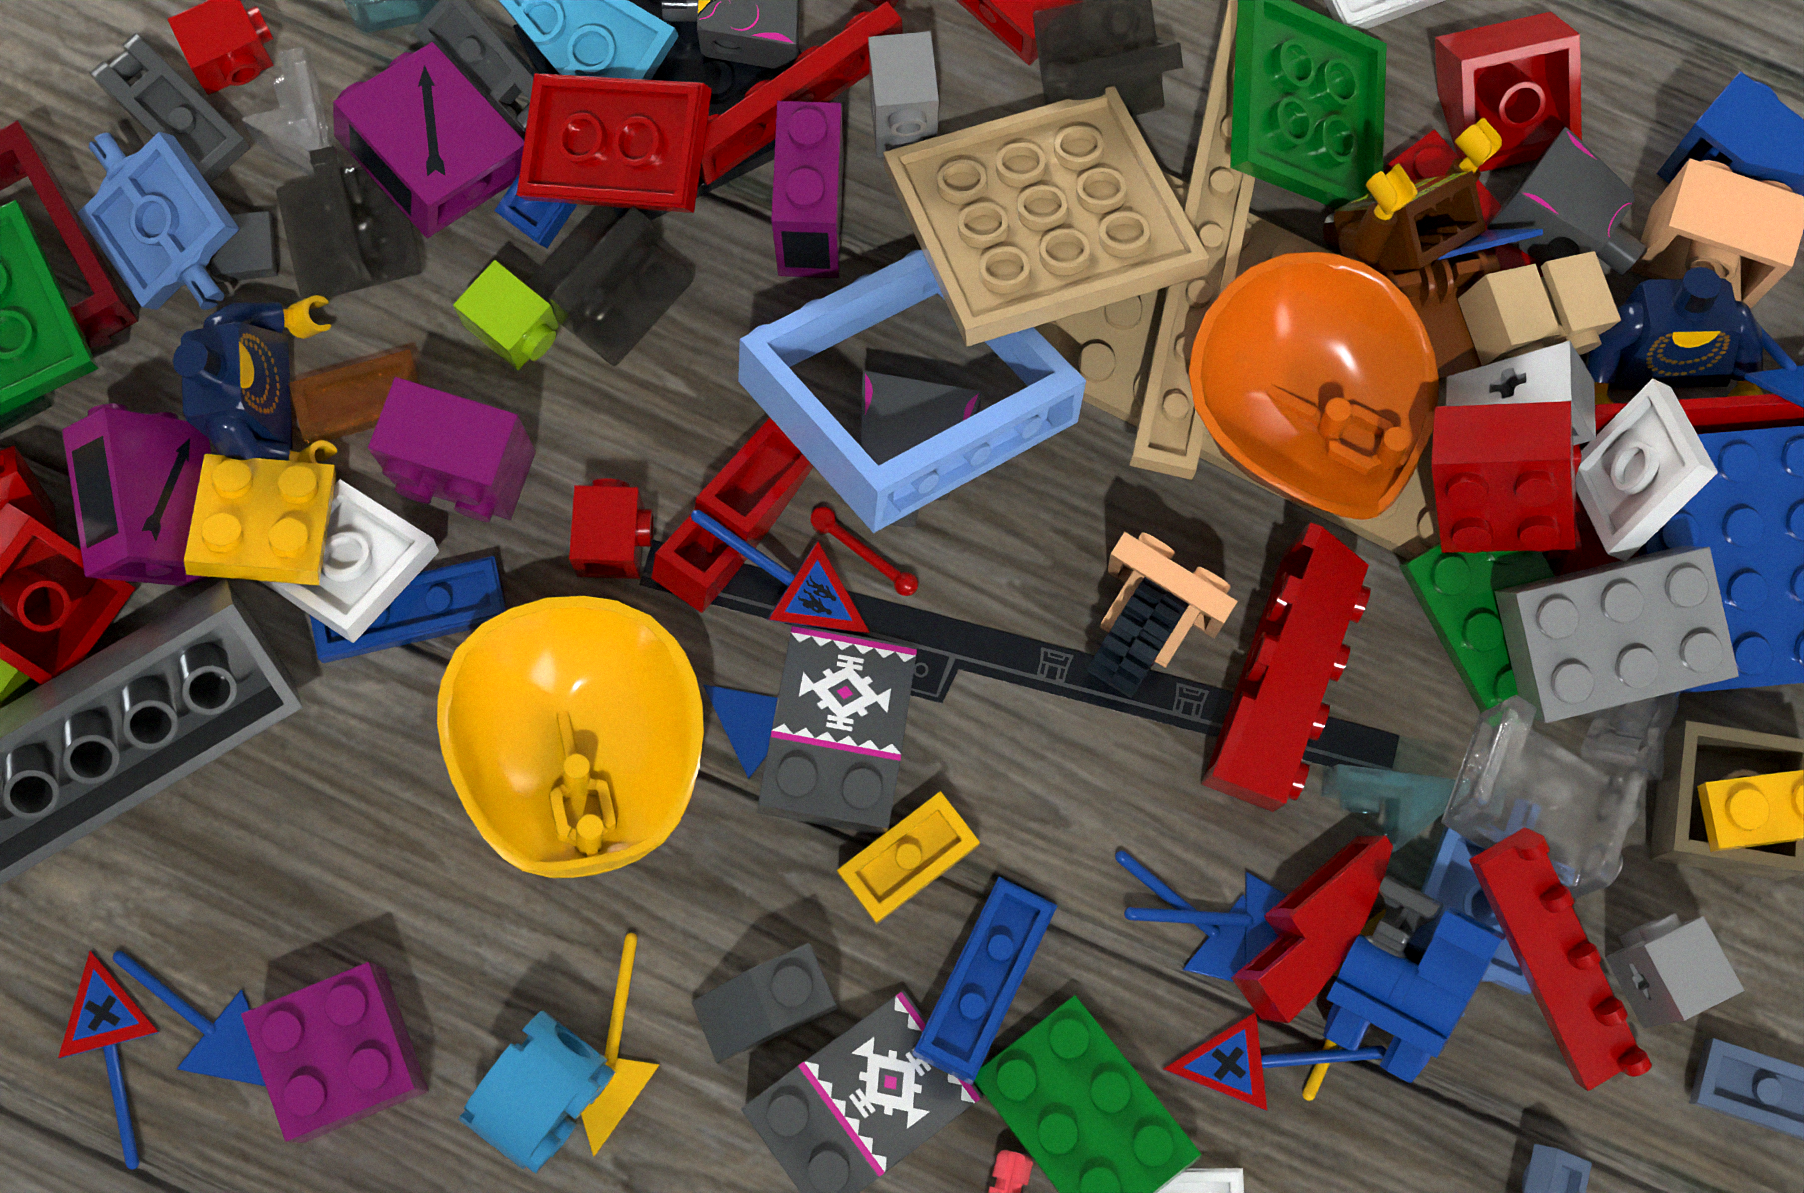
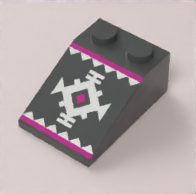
(838, 730)
(858, 1104)

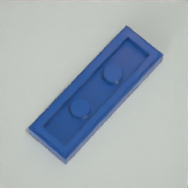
(428, 608)
(984, 981)

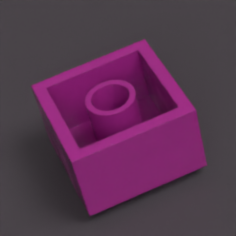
(452, 450)
(334, 1053)

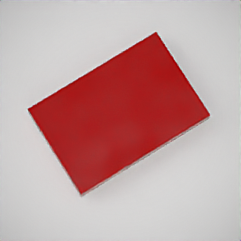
(614, 142)

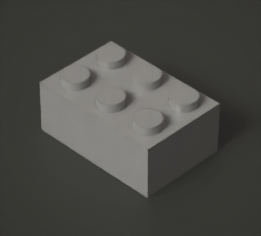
(1617, 633)

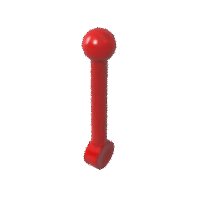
(824, 522)

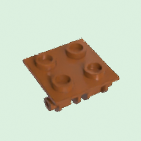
(1435, 297)

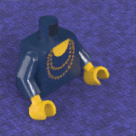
(1681, 336)
(240, 379)

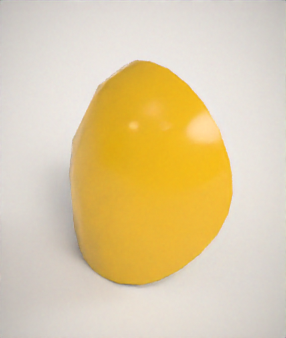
(571, 734)

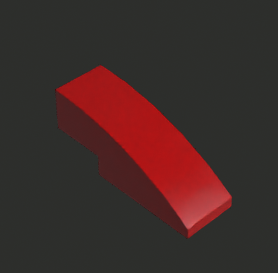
(742, 498)
(1315, 930)

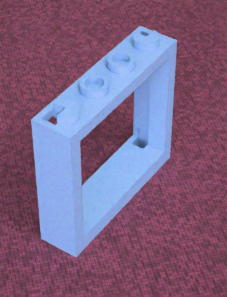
(936, 465)

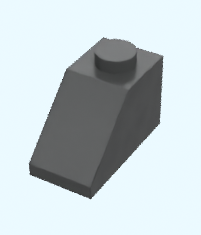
(764, 1003)

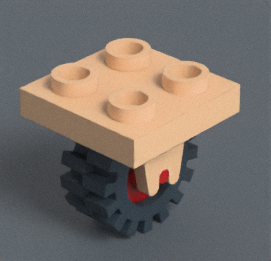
(1154, 611)

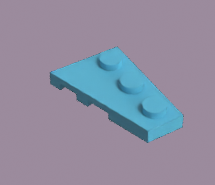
(595, 36)

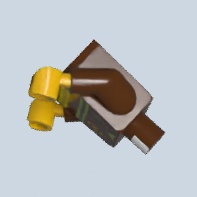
(1419, 220)

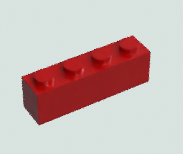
(1288, 671)

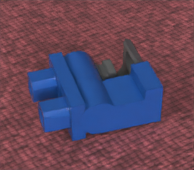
(1405, 998)

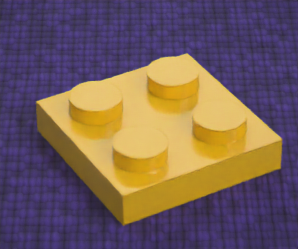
(260, 520)

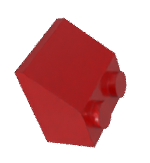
(1517, 78)

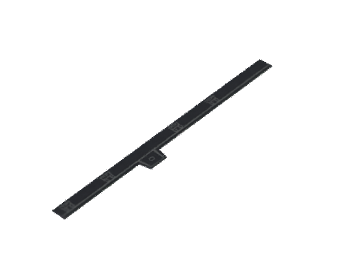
(955, 645)

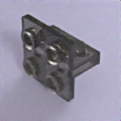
(1103, 46)
(344, 230)
(611, 281)

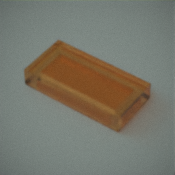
(348, 397)

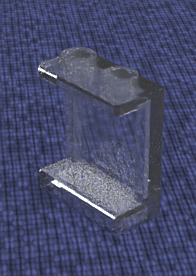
(1525, 780)

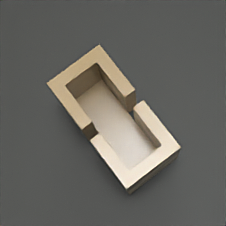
(1524, 312)

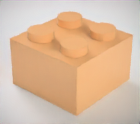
(1725, 224)

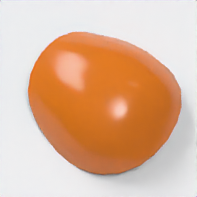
(1317, 382)

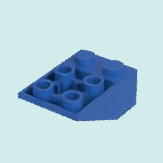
(1748, 134)

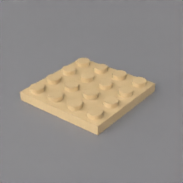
(1043, 215)

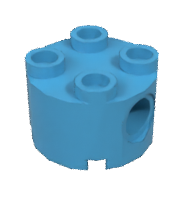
(533, 1090)

